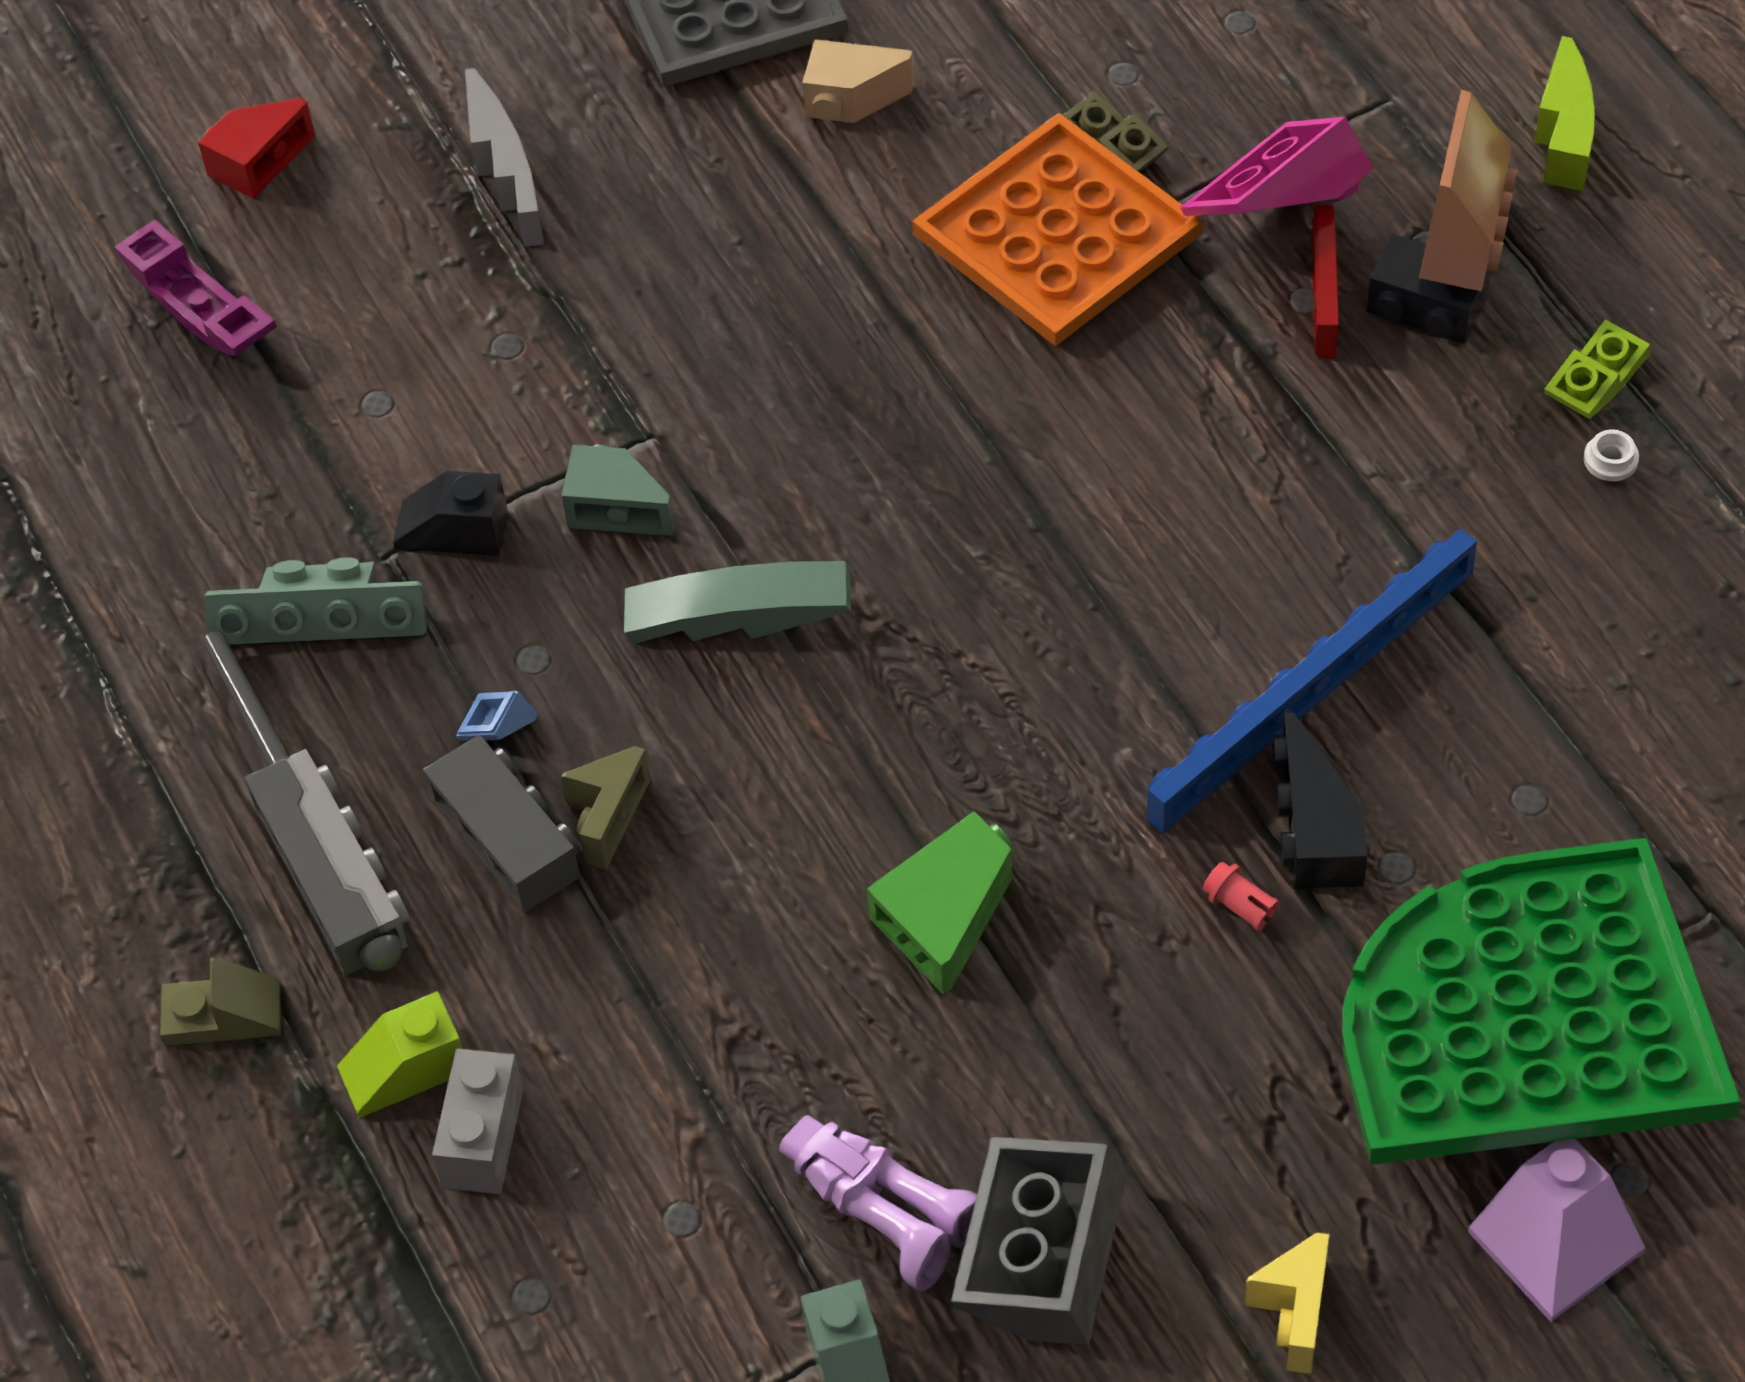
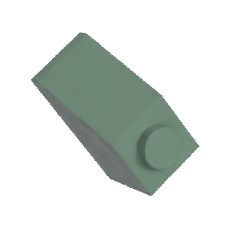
(614, 493)
(844, 1335)

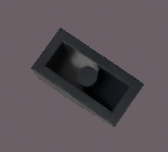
(454, 515)

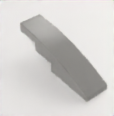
(501, 154)

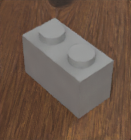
(478, 1121)

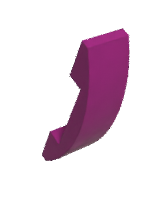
(190, 293)

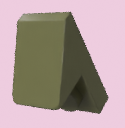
(608, 797)
(226, 1007)

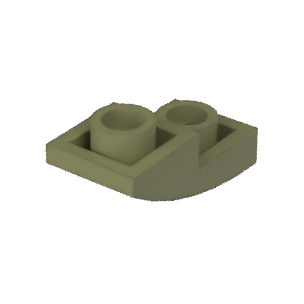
(1126, 138)

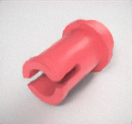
(1240, 895)

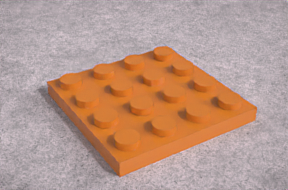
(1057, 228)

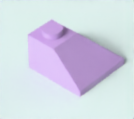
(1558, 1228)

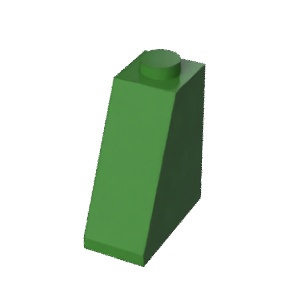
(944, 898)

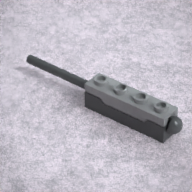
(317, 838)

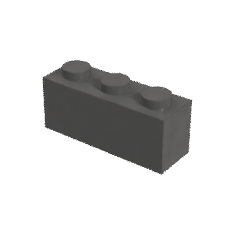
(503, 822)

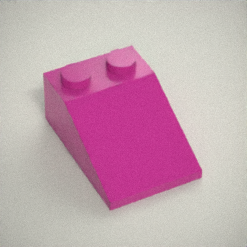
(1290, 167)

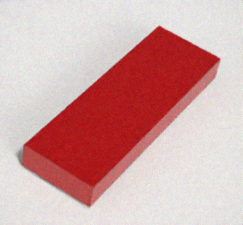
(1324, 281)

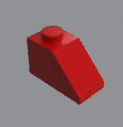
(256, 144)

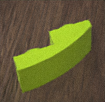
(1599, 371)

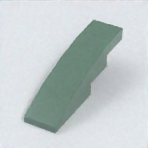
(748, 597)

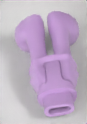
(851, 1176)

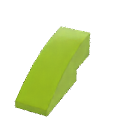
(1567, 119)

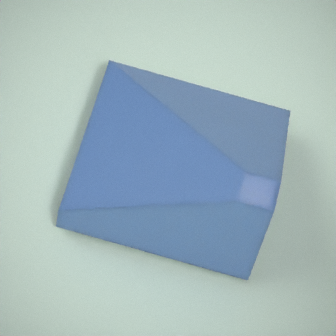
(496, 716)

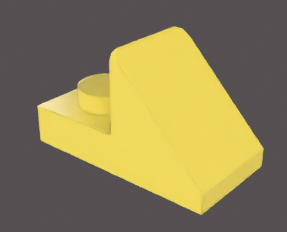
(1295, 1289)

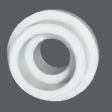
(1613, 445)

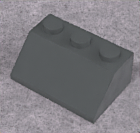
(1041, 1238)

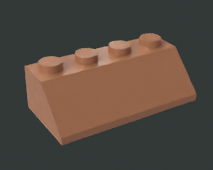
(1470, 201)

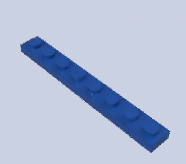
(1299, 690)

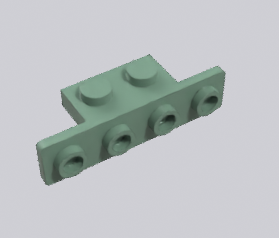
(317, 604)

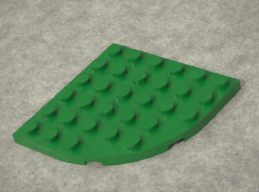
(1531, 1010)

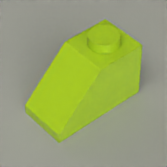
(400, 1055)

